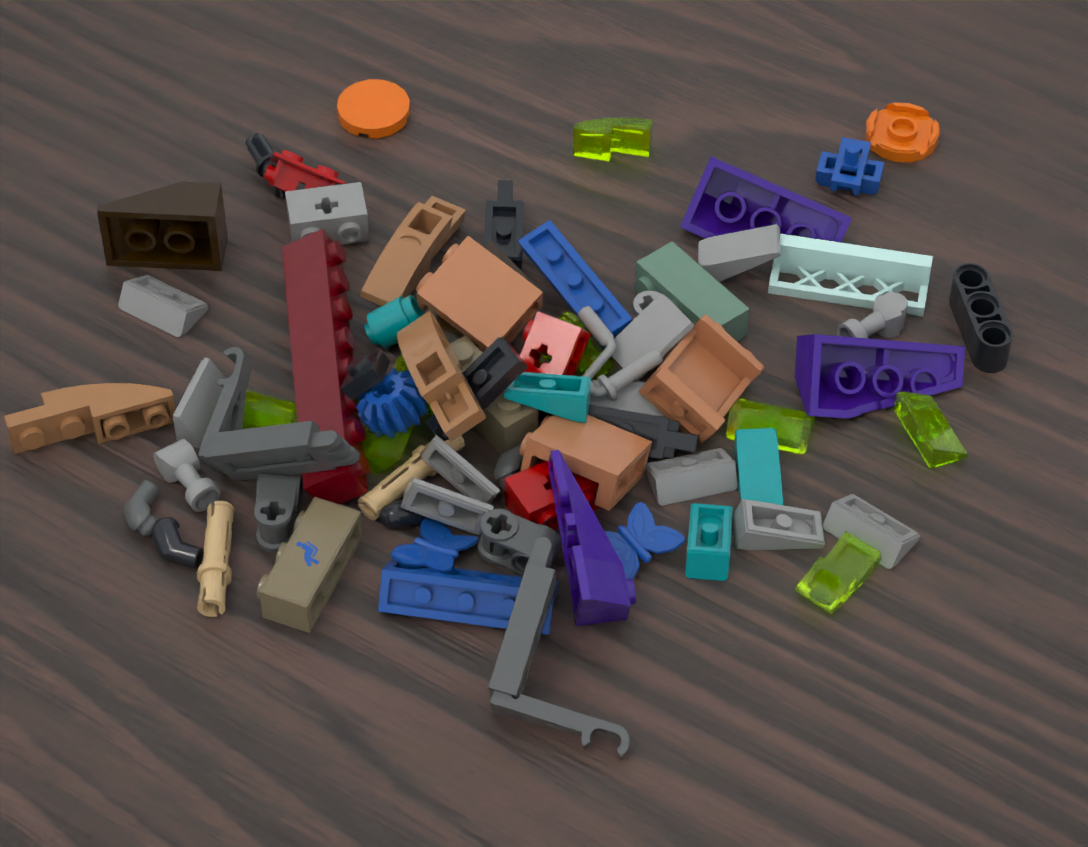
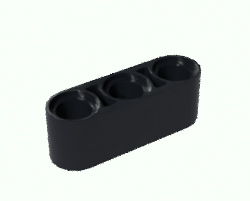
(980, 318)

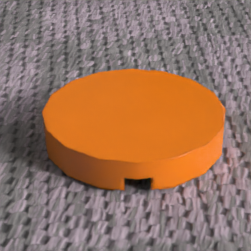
(373, 108)
(902, 132)

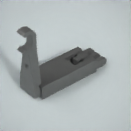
(267, 449)
(518, 653)

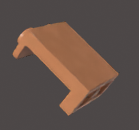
(479, 294)
(701, 378)
(593, 451)

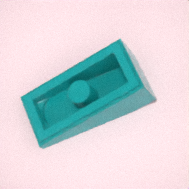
(553, 393)
(758, 465)
(709, 542)

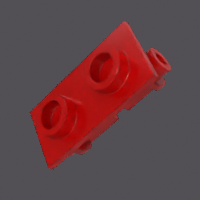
(291, 171)

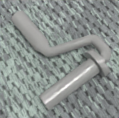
(628, 374)

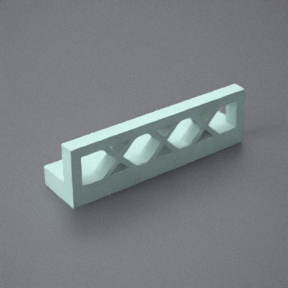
(851, 268)

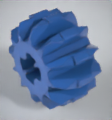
(392, 404)

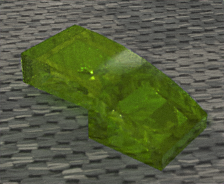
(621, 134)
(840, 573)

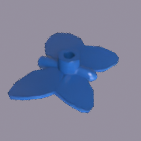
(641, 536)
(436, 549)

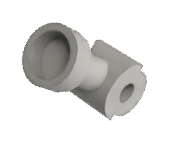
(885, 320)
(181, 463)

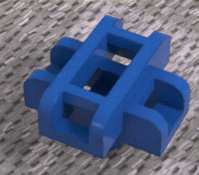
(847, 161)

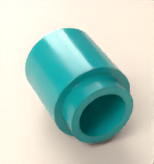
(390, 319)

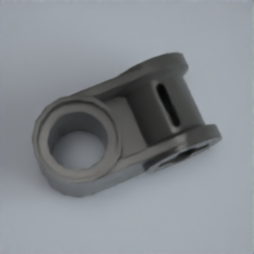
(277, 508)
(514, 543)

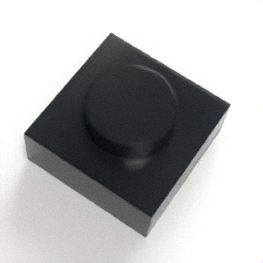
(364, 373)

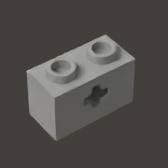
(335, 209)

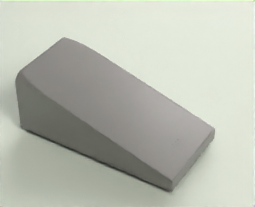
(738, 251)
(776, 527)

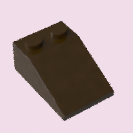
(166, 228)

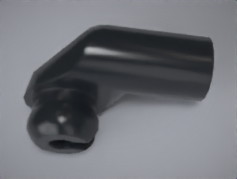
(397, 517)
(170, 546)

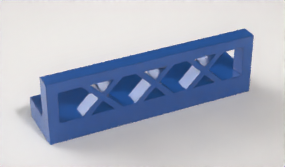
(572, 277)
(452, 595)

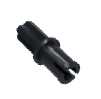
(261, 153)

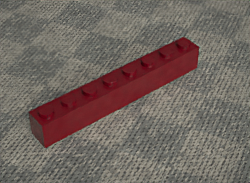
(320, 353)

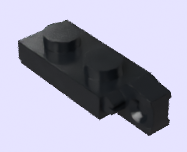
(505, 222)
(488, 376)
(658, 429)

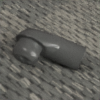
(508, 464)
(137, 508)

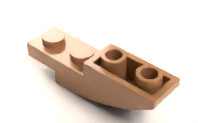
(411, 249)
(439, 376)
(102, 408)

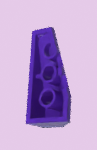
(739, 201)
(863, 374)
(592, 565)

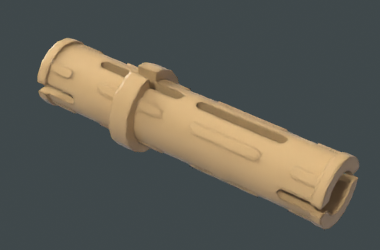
(394, 485)
(214, 571)

